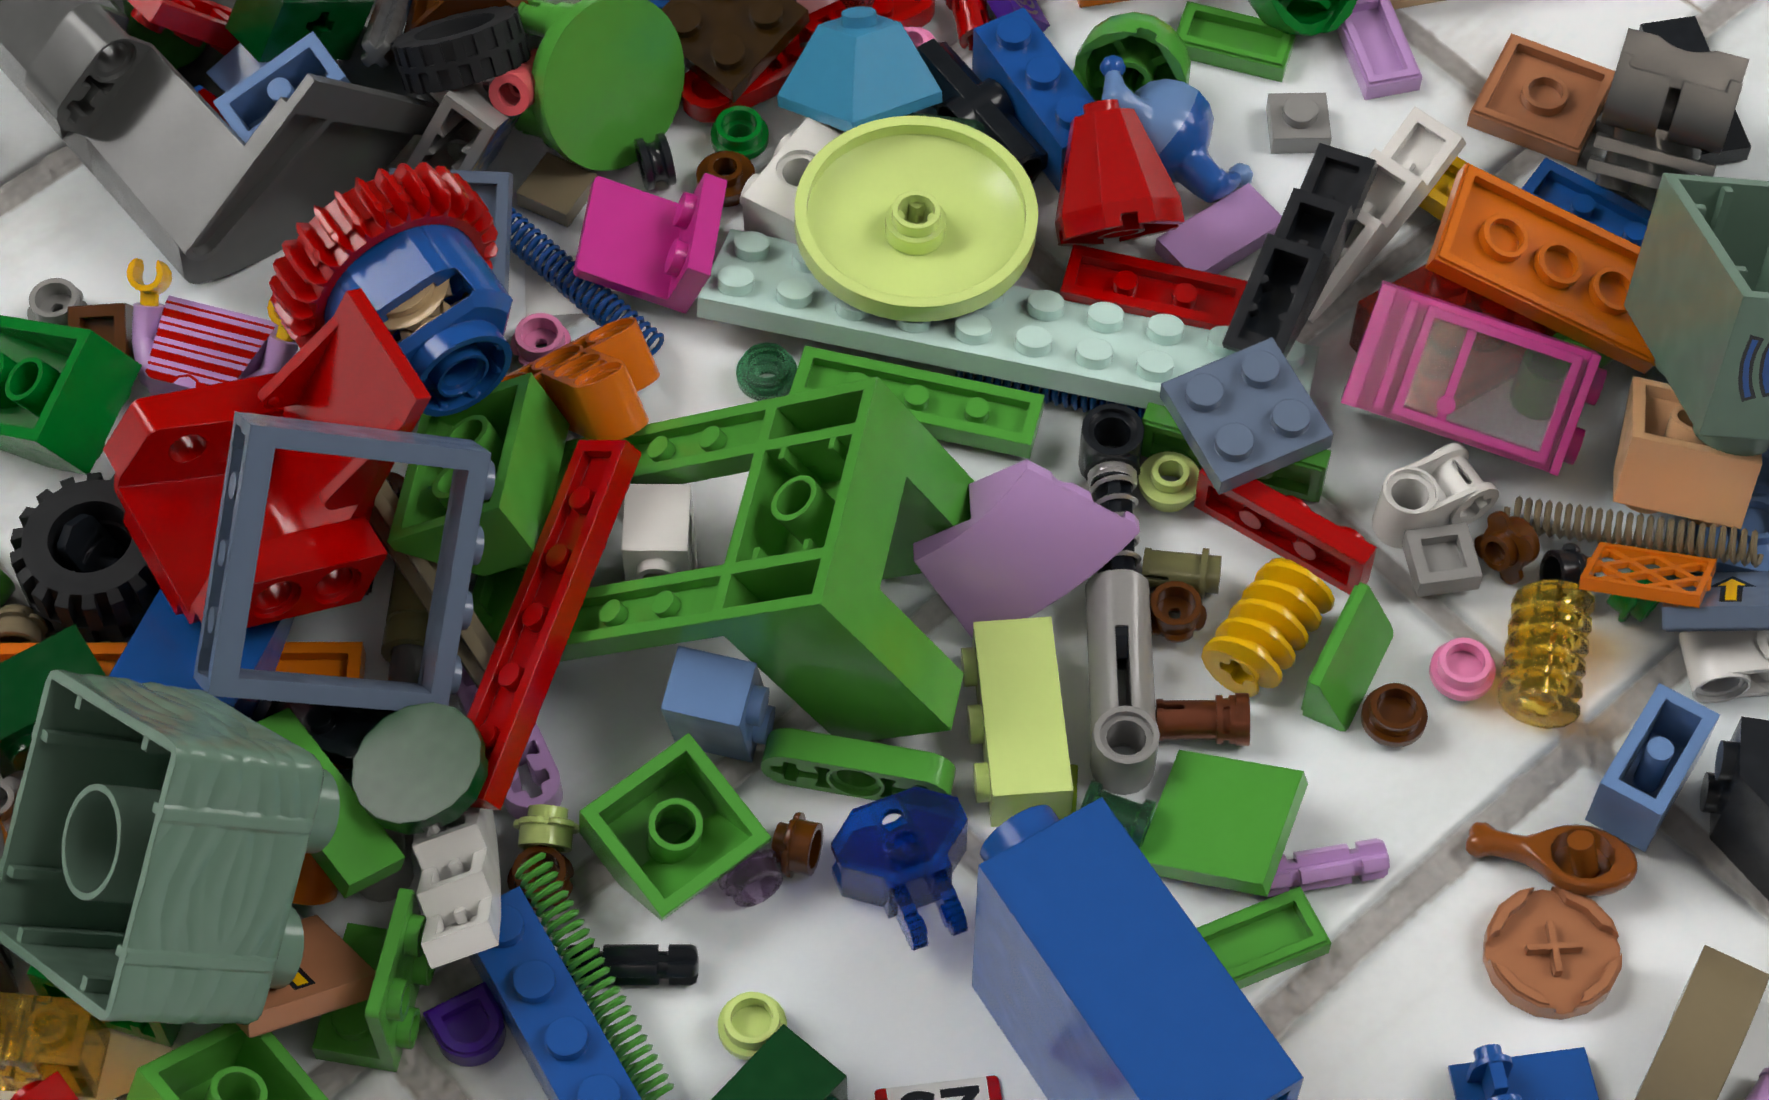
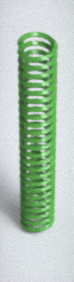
(577, 973)

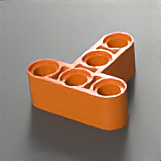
(598, 380)

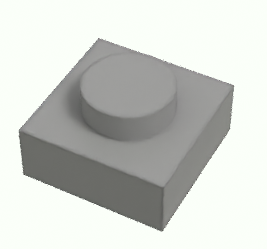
(1297, 122)
(1442, 559)

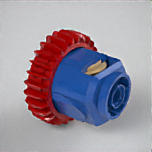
(424, 262)

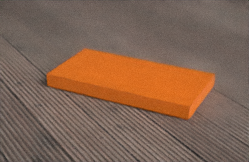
(1540, 264)

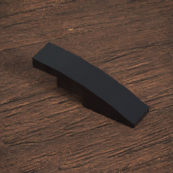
(1302, 251)

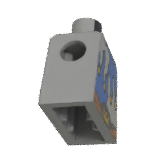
(466, 119)

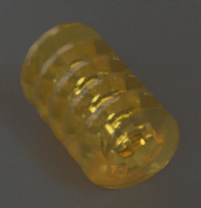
(1546, 653)

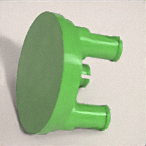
(601, 78)

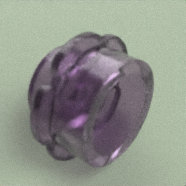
(753, 879)

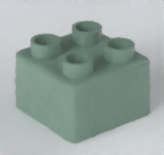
(160, 851)

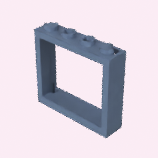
(238, 546)

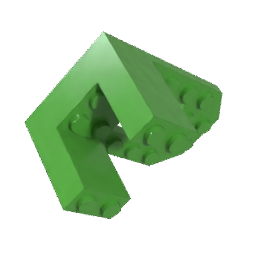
(826, 514)

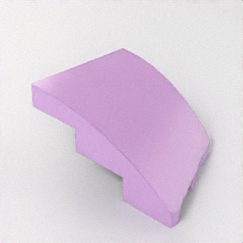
(1022, 546)

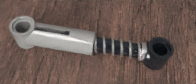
(1118, 612)

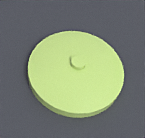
(915, 218)

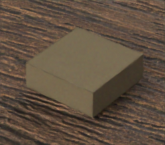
(556, 189)

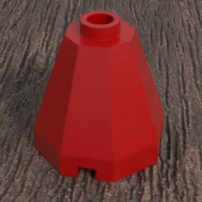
(1113, 180)

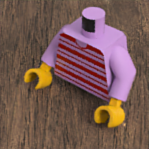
(198, 343)

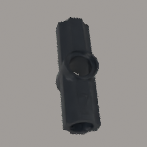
(983, 101)

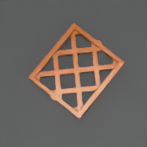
(1661, 589)

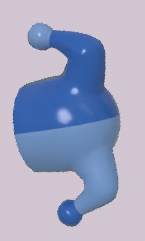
(1180, 130)

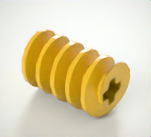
(1267, 627)

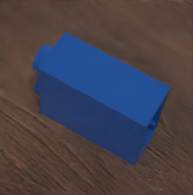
(1108, 974)

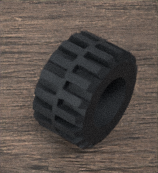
(100, 603)

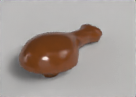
(1567, 856)

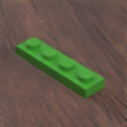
(944, 404)

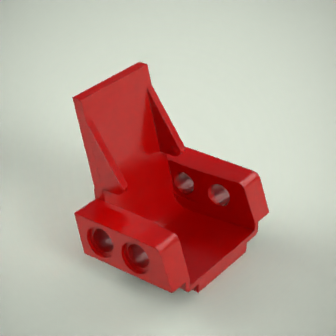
(318, 506)

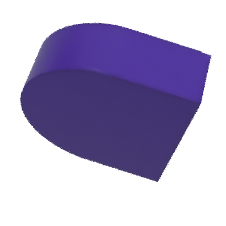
(468, 1027)

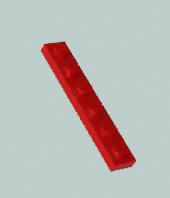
(548, 607)

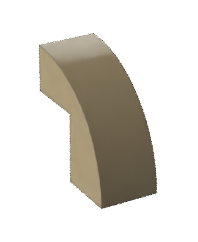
(1705, 1030)

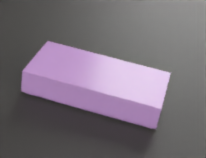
(1378, 50)
(1220, 233)

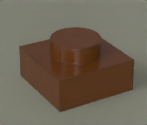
(107, 320)

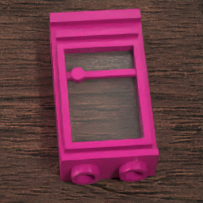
(1474, 378)

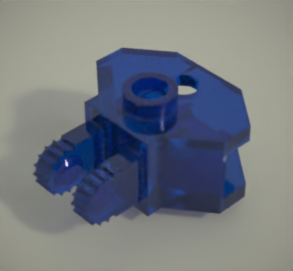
(904, 860)

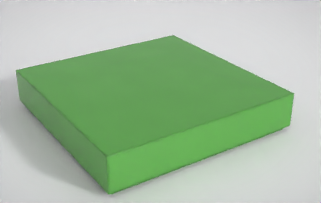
(1223, 822)

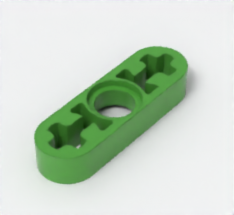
(852, 765)

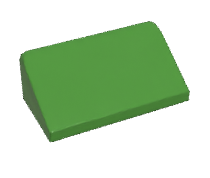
(1348, 661)

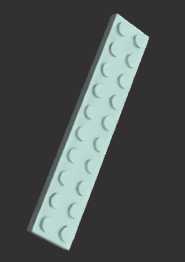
(1016, 338)

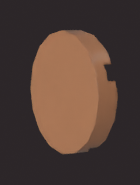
(1552, 952)

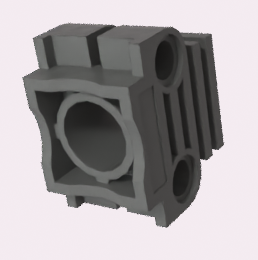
(1665, 112)

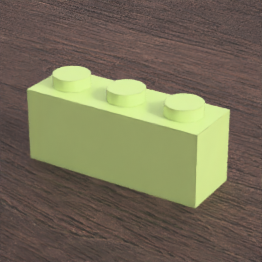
(1017, 718)

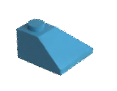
(859, 73)

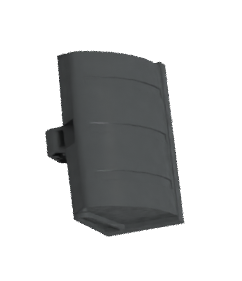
(174, 159)

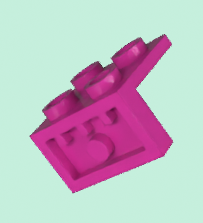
(650, 243)

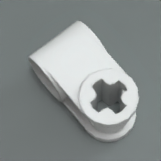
(1435, 491)
(1726, 664)

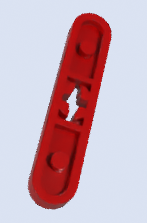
(705, 102)

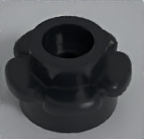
(1563, 564)

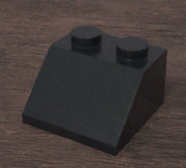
(1740, 800)

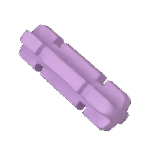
(1331, 866)

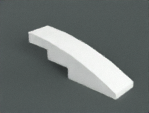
(1405, 176)
(459, 887)

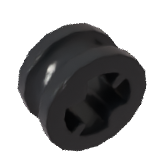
(655, 161)

